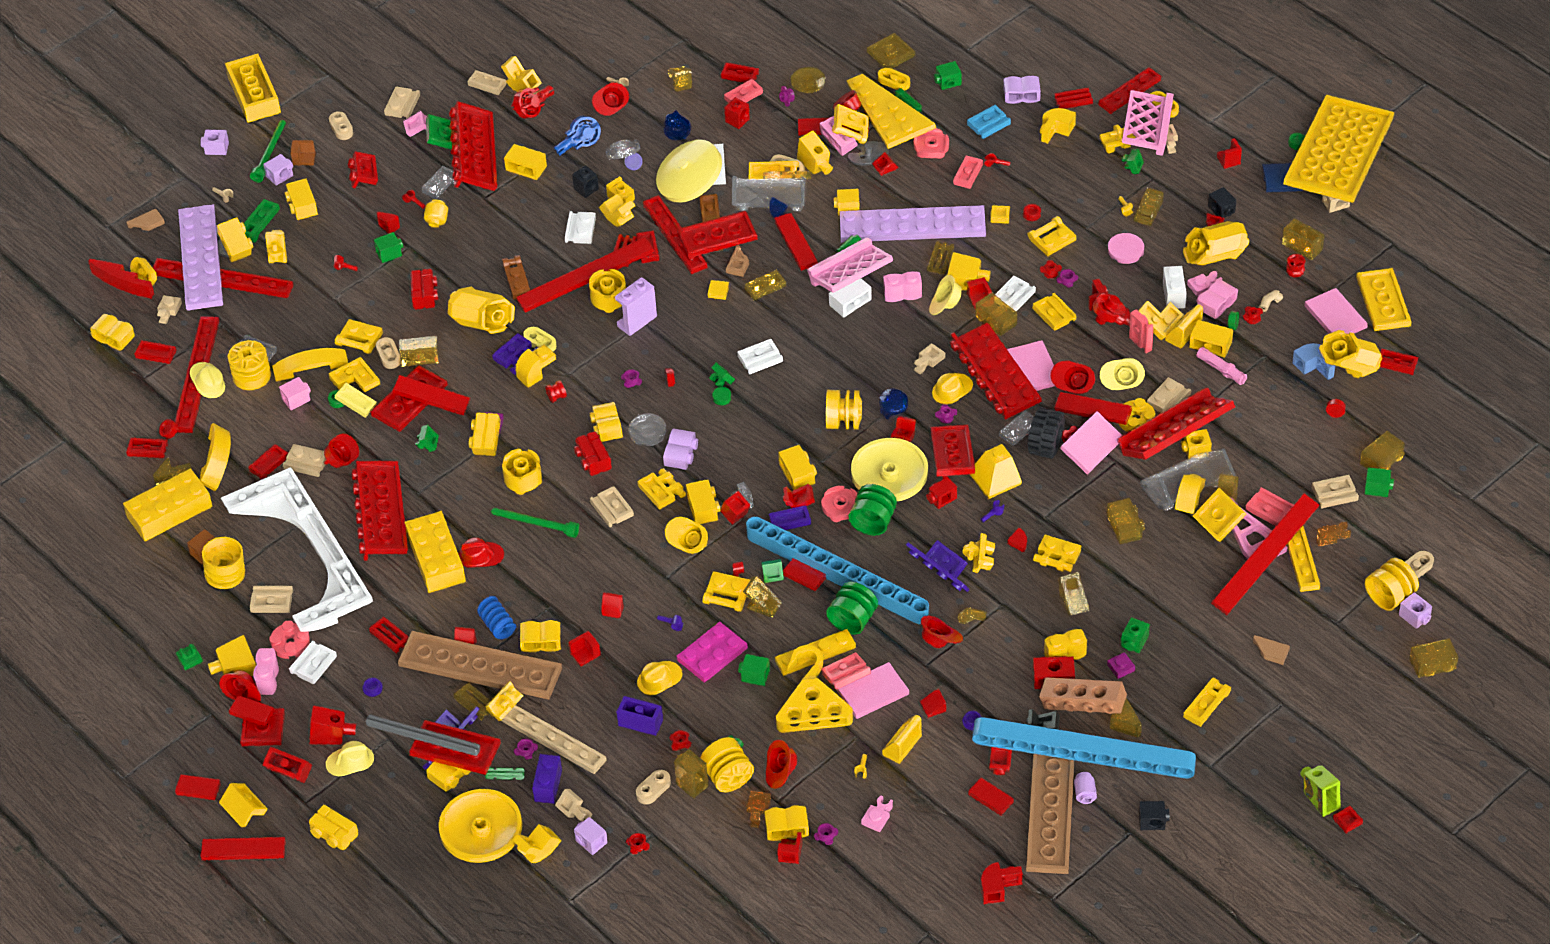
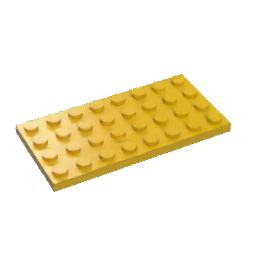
(1339, 148)

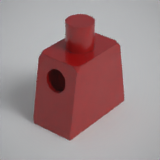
(329, 726)

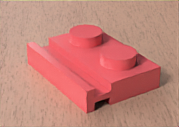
(1140, 331)
(1268, 506)
(846, 671)

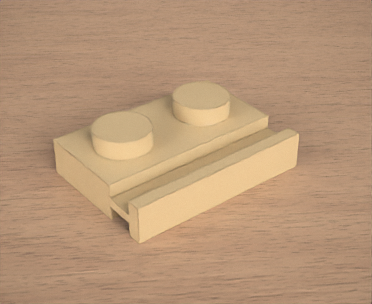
(402, 102)
(1168, 395)
(305, 460)
(1335, 491)
(611, 506)
(271, 599)

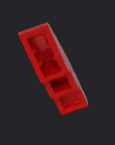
(124, 280)

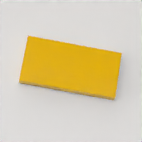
(1383, 299)

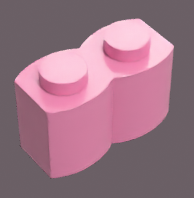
(903, 286)
(1217, 298)
(266, 671)

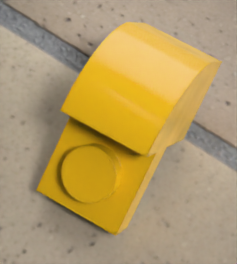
(518, 77)
(1058, 121)
(617, 211)
(531, 363)
(1189, 493)
(538, 844)

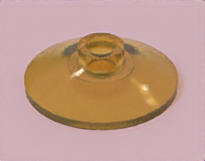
(808, 80)

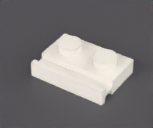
(580, 227)
(1015, 292)
(760, 356)
(313, 662)

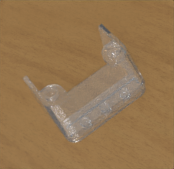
(758, 193)
(1164, 485)

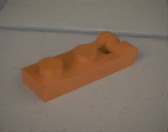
(515, 276)

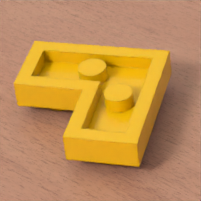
(1162, 321)
(355, 371)

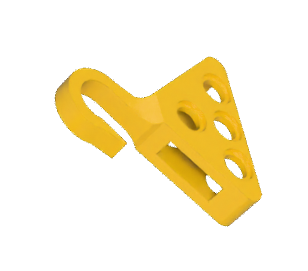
(825, 701)

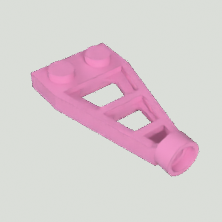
(1256, 526)

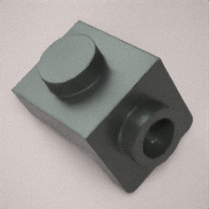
(1046, 720)

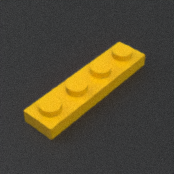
(1303, 562)
(829, 647)

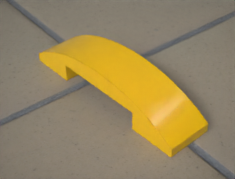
(309, 359)
(217, 457)

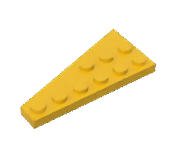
(889, 115)

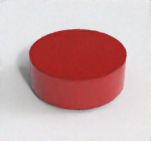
(1031, 212)
(1335, 408)
(168, 428)

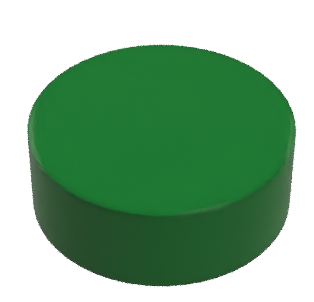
(1295, 140)
(1233, 320)
(721, 396)
(332, 401)

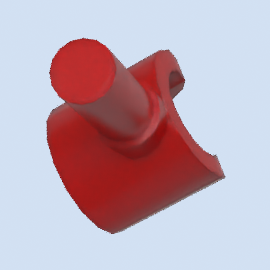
(991, 159)
(410, 196)
(339, 263)
(738, 568)

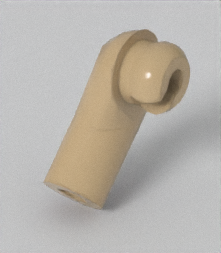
(1268, 298)

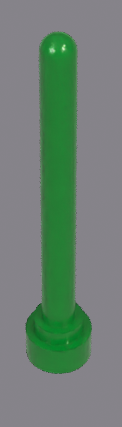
(258, 173)
(570, 529)

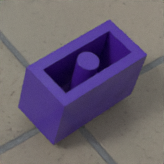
(639, 715)
(547, 778)

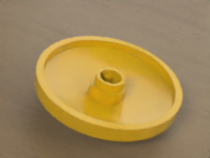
(480, 825)

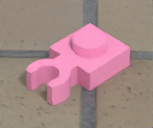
(1201, 283)
(877, 816)

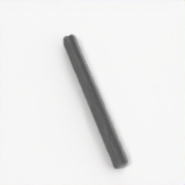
(423, 735)

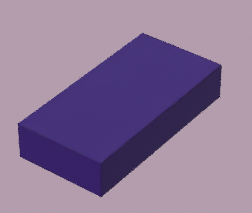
(791, 518)

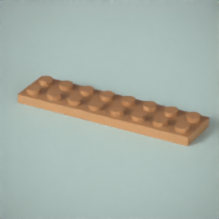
(480, 664)
(1050, 815)

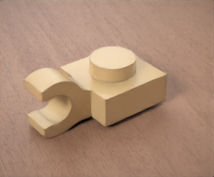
(1171, 138)
(168, 306)
(929, 356)
(570, 805)

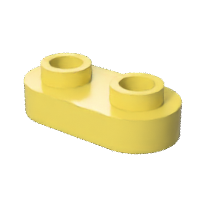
(540, 338)

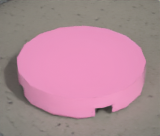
(1125, 248)

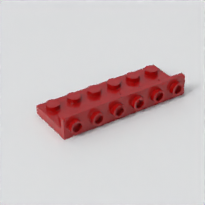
(473, 146)
(995, 371)
(1173, 424)
(379, 508)

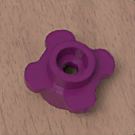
(786, 95)
(1067, 278)
(631, 378)
(946, 414)
(525, 744)
(826, 829)

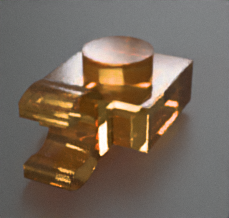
(1330, 534)
(757, 804)

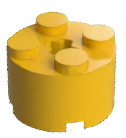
(604, 288)
(522, 471)

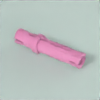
(1227, 369)

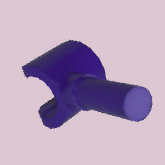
(996, 510)
(676, 622)

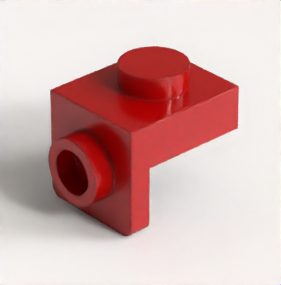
(1097, 288)
(904, 429)
(798, 497)
(1000, 760)

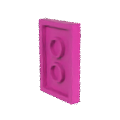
(712, 652)

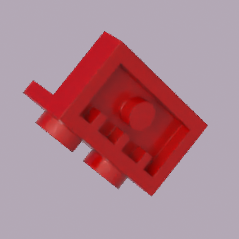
(362, 169)

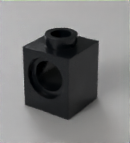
(585, 181)
(1222, 203)
(1153, 815)

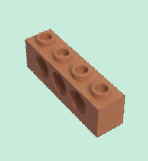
(1083, 695)

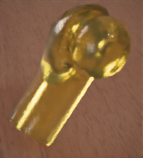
(970, 614)

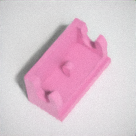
(840, 142)

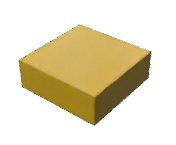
(1000, 214)
(718, 289)

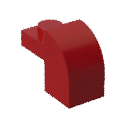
(995, 879)

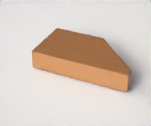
(147, 221)
(738, 263)
(1272, 650)

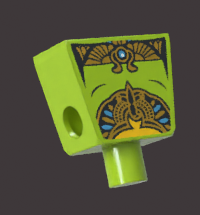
(1321, 789)

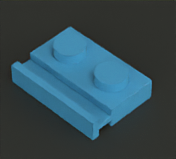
(988, 121)

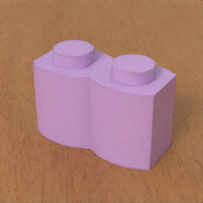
(1021, 89)
(680, 449)

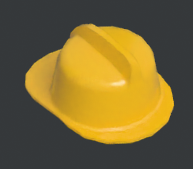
(951, 388)
(686, 535)
(658, 677)

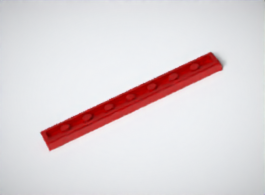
(581, 275)
(231, 279)
(201, 352)
(1265, 554)

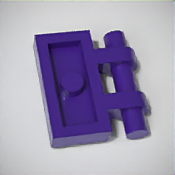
(511, 351)

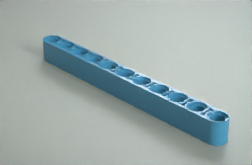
(836, 568)
(1084, 747)

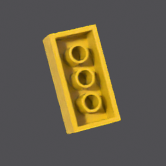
(252, 88)
(167, 504)
(435, 552)

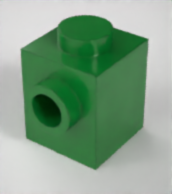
(948, 75)
(388, 247)
(1378, 482)
(1135, 635)
(754, 669)

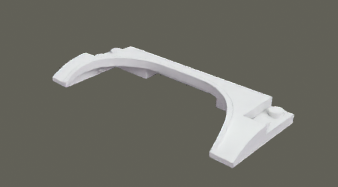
(286, 499)

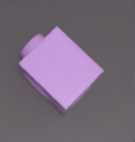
(215, 142)
(278, 169)
(1415, 610)
(590, 835)

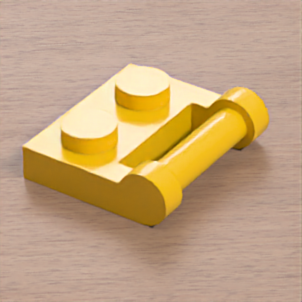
(851, 119)
(1055, 240)
(359, 332)
(727, 586)

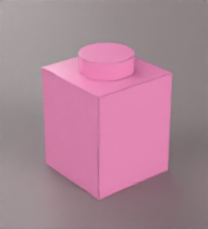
(295, 393)

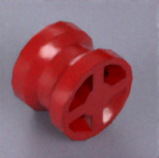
(1295, 265)
(555, 391)

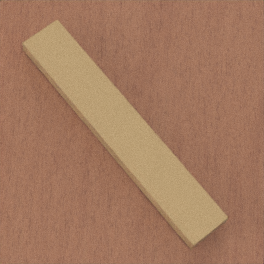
(554, 739)

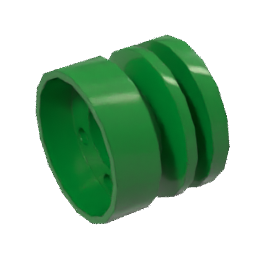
(872, 509)
(852, 607)

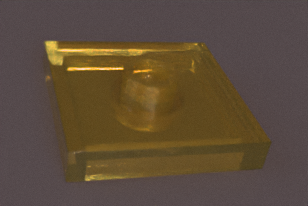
(891, 51)

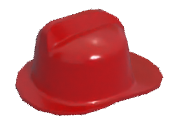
(610, 99)
(849, 100)
(1072, 377)
(341, 451)
(478, 553)
(938, 632)
(239, 684)
(780, 763)

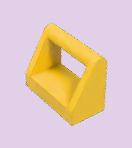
(1182, 330)
(903, 740)

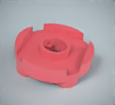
(927, 150)
(830, 503)
(282, 634)

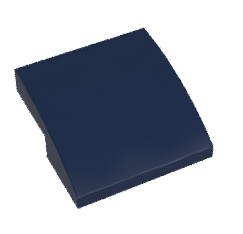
(1274, 177)

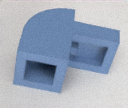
(1309, 358)

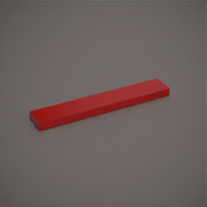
(668, 226)

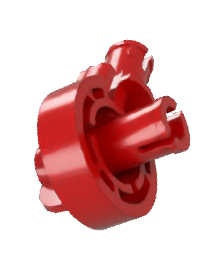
(531, 101)
(1112, 311)

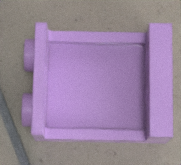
(637, 305)

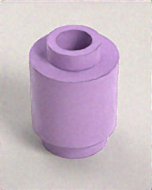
(1085, 788)

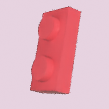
(745, 91)
(968, 172)

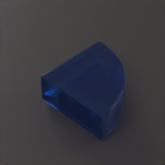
(777, 207)

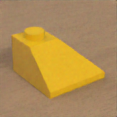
(996, 472)

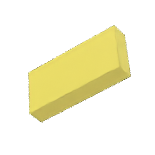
(355, 400)

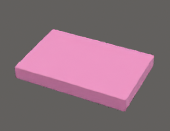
(1335, 313)
(1034, 363)
(1091, 443)
(874, 690)

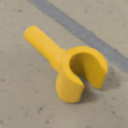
(1126, 209)
(861, 768)

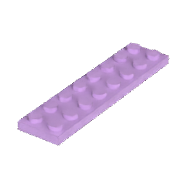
(914, 223)
(200, 257)

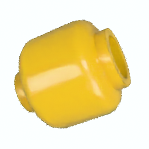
(436, 213)

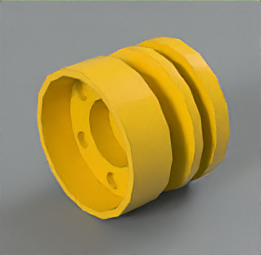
(249, 365)
(843, 409)
(223, 562)
(1391, 584)
(727, 764)

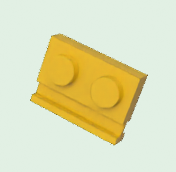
(1054, 311)

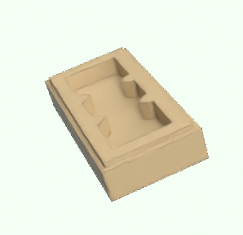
(486, 82)

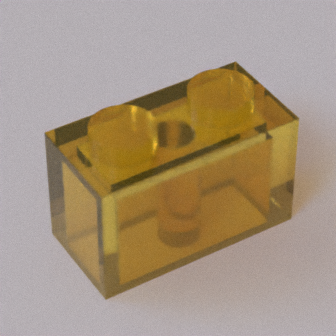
(1303, 239)
(996, 313)
(418, 351)
(1383, 452)
(1125, 521)
(1433, 658)
(691, 773)

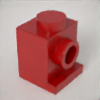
(942, 492)

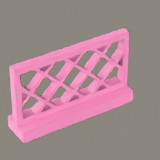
(1161, 127)
(839, 265)

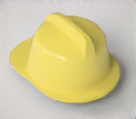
(946, 296)
(1122, 374)
(207, 379)
(349, 759)

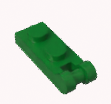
(260, 218)

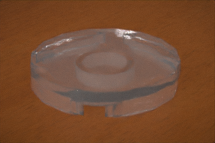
(623, 149)
(647, 429)

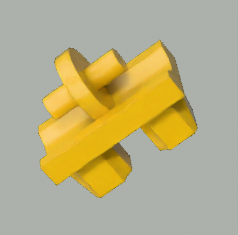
(1114, 139)
(276, 246)
(977, 551)
(503, 701)

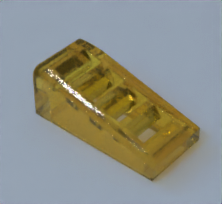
(1151, 196)
(1229, 485)

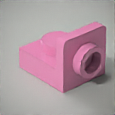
(415, 124)

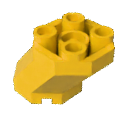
(1215, 243)
(480, 309)
(1352, 354)

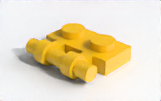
(657, 491)
(1058, 549)

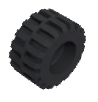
(1046, 432)

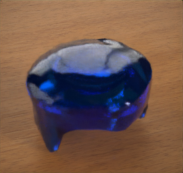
(676, 126)
(892, 402)

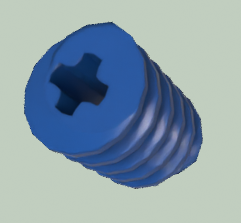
(496, 618)

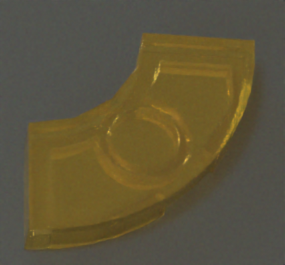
(786, 175)

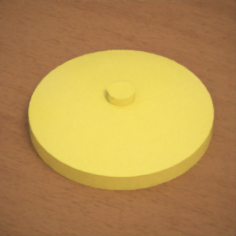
(689, 171)
(891, 464)

